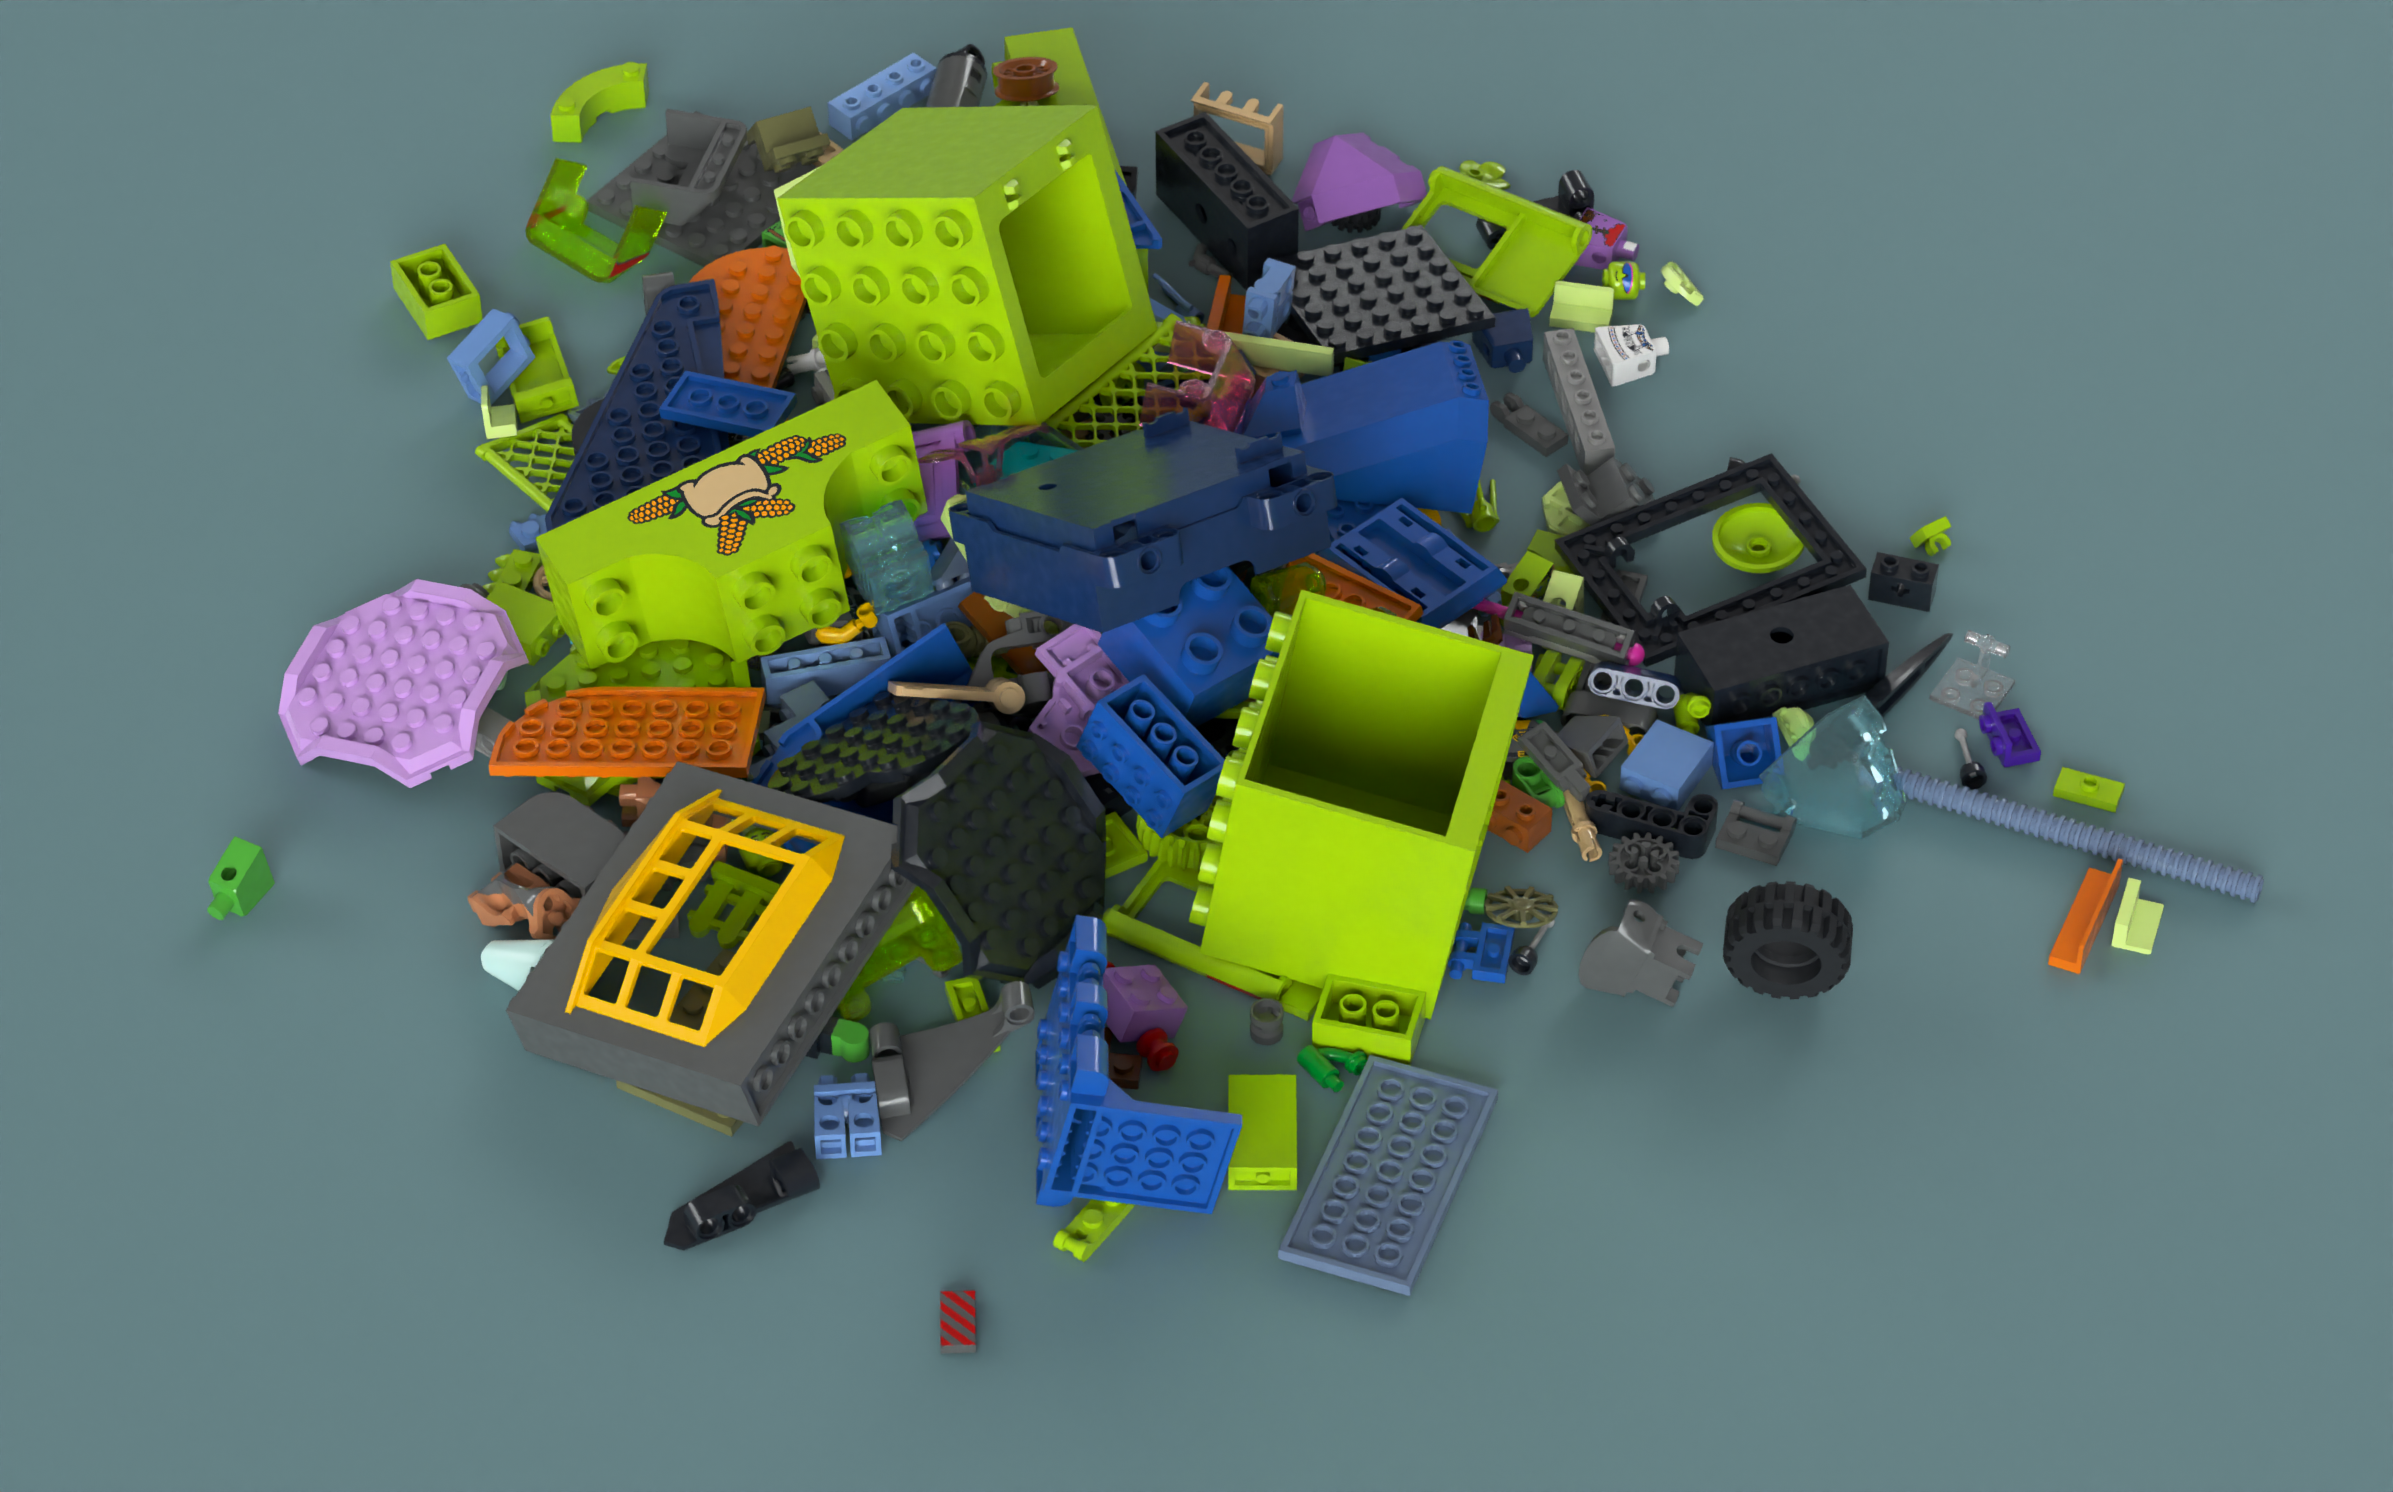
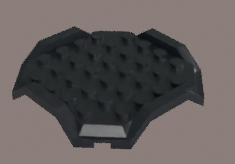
(1005, 850)

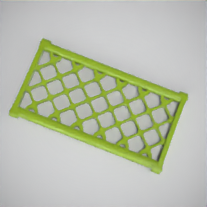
(1105, 386)
(495, 455)

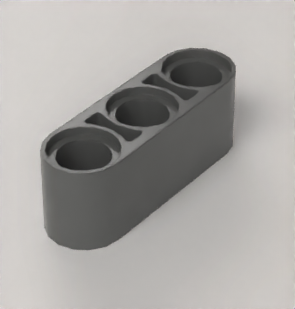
(1634, 716)

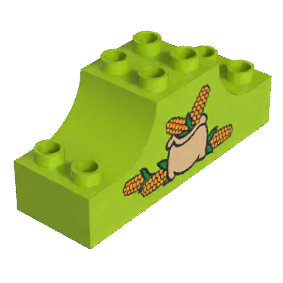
(737, 542)

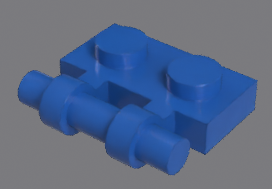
(1492, 953)

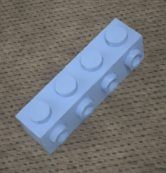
(881, 96)
(831, 667)

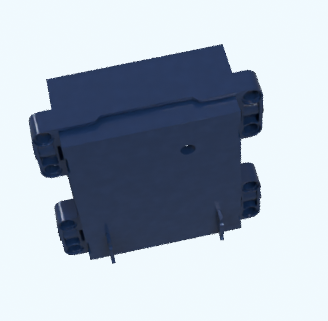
(1196, 504)

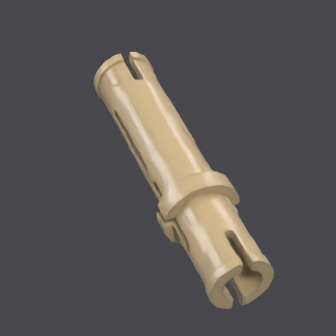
(1582, 830)

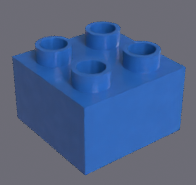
(1197, 650)

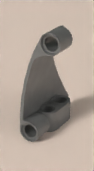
(927, 1067)

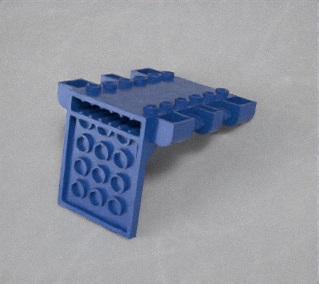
(1090, 1129)

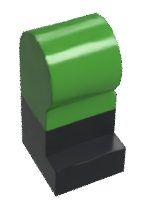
(842, 1039)

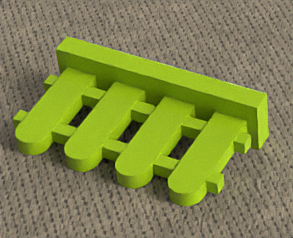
(736, 887)

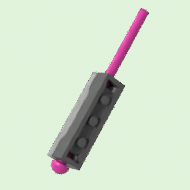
(1566, 630)

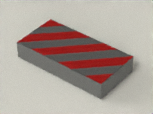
(958, 1321)

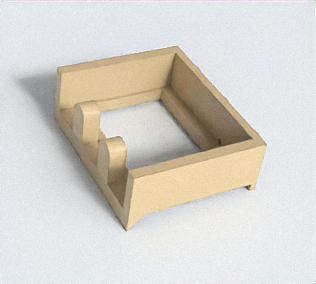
(1265, 159)

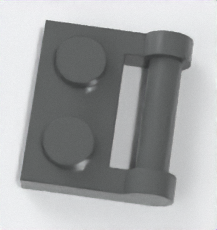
(1754, 840)

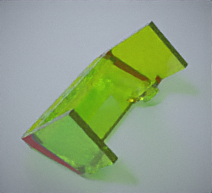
(560, 228)

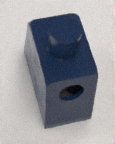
(1508, 342)

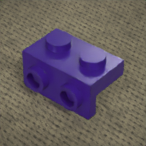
(2009, 736)

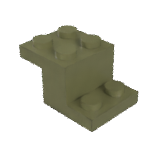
(788, 140)

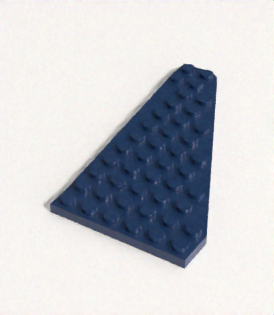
(628, 438)

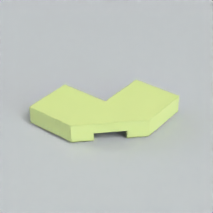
(1559, 513)

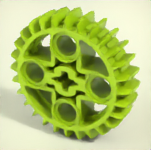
(1182, 846)

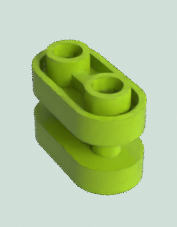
(1547, 669)

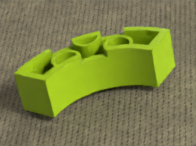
(601, 91)

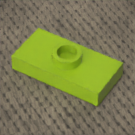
(2088, 789)

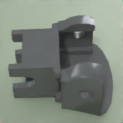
(1638, 956)

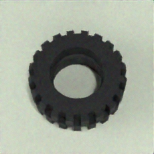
(1788, 940)

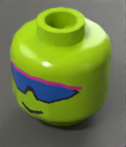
(1624, 279)

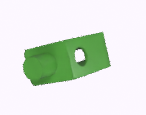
(239, 879)

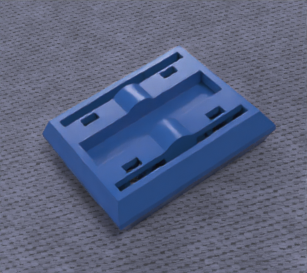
(1418, 562)

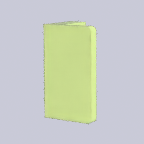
(1581, 306)
(498, 420)
(2136, 920)

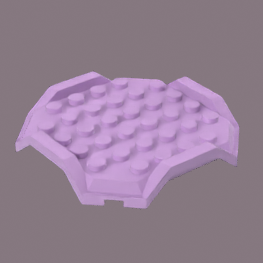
(399, 680)

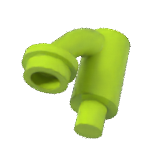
(1689, 709)

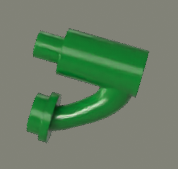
(1318, 1065)

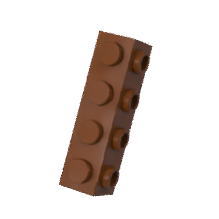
(1519, 818)

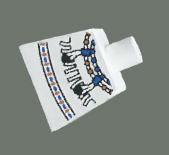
(1627, 352)

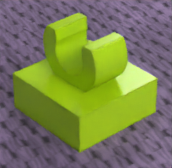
(1932, 533)

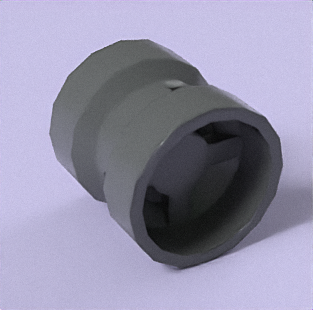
(1266, 1021)

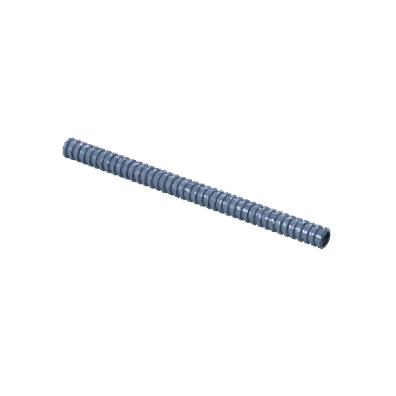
(2079, 835)

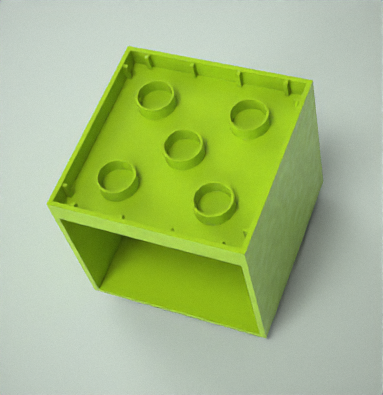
(971, 261)
(1357, 797)

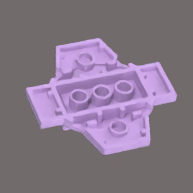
(1081, 679)

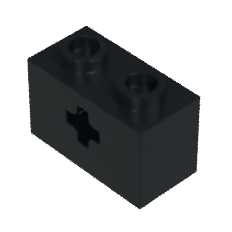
(1903, 582)

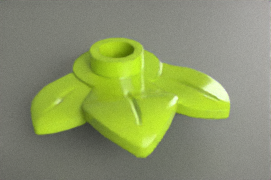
(1486, 172)

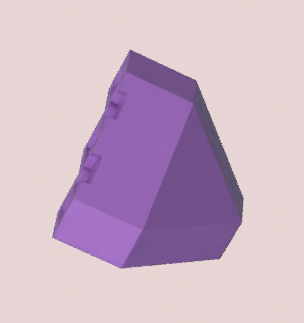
(1353, 177)

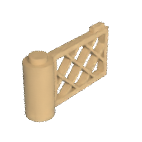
(998, 693)

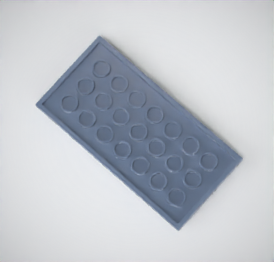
(1388, 1175)

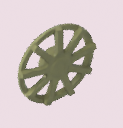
(1521, 908)

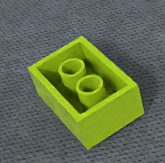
(436, 291)
(1369, 1018)

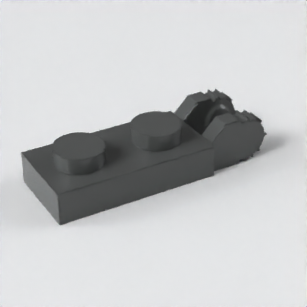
(1529, 425)

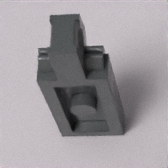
(1555, 760)

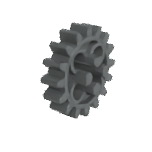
(1636, 873)

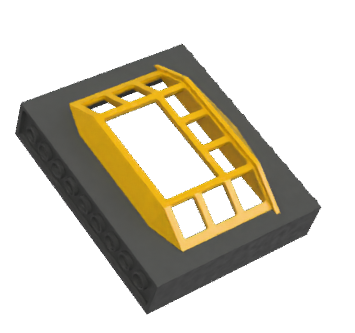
(776, 985)

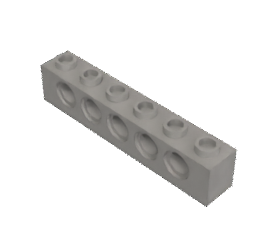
(1577, 399)

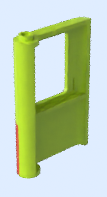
(1122, 925)

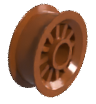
(1026, 79)

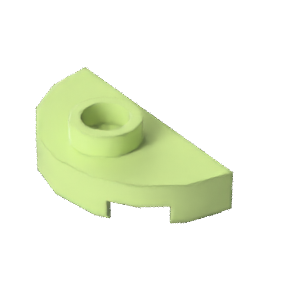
(1678, 282)
(1793, 723)

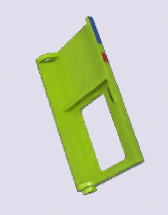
(1531, 253)

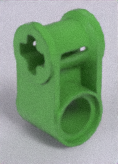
(1534, 782)

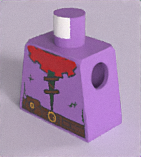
(1607, 241)

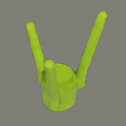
(1484, 514)

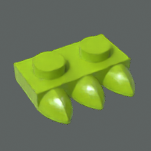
(516, 570)

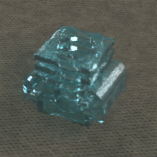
(887, 558)

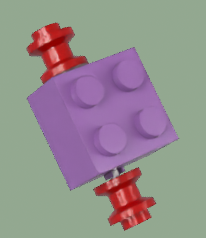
(1144, 1010)

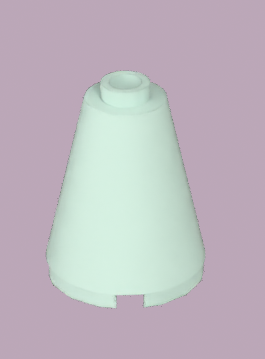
(513, 959)

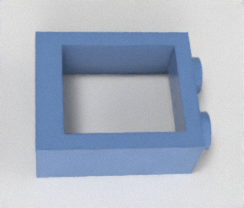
(478, 343)

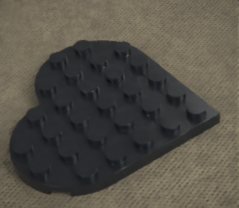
(876, 745)

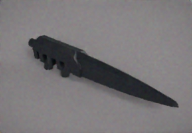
(1904, 677)

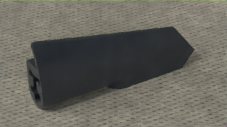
(737, 1200)

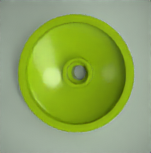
(1755, 539)

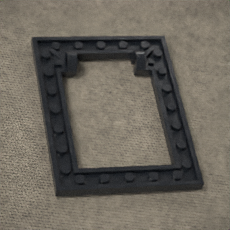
(1595, 548)

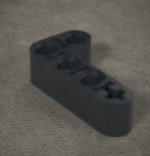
(1572, 200)
(1623, 816)

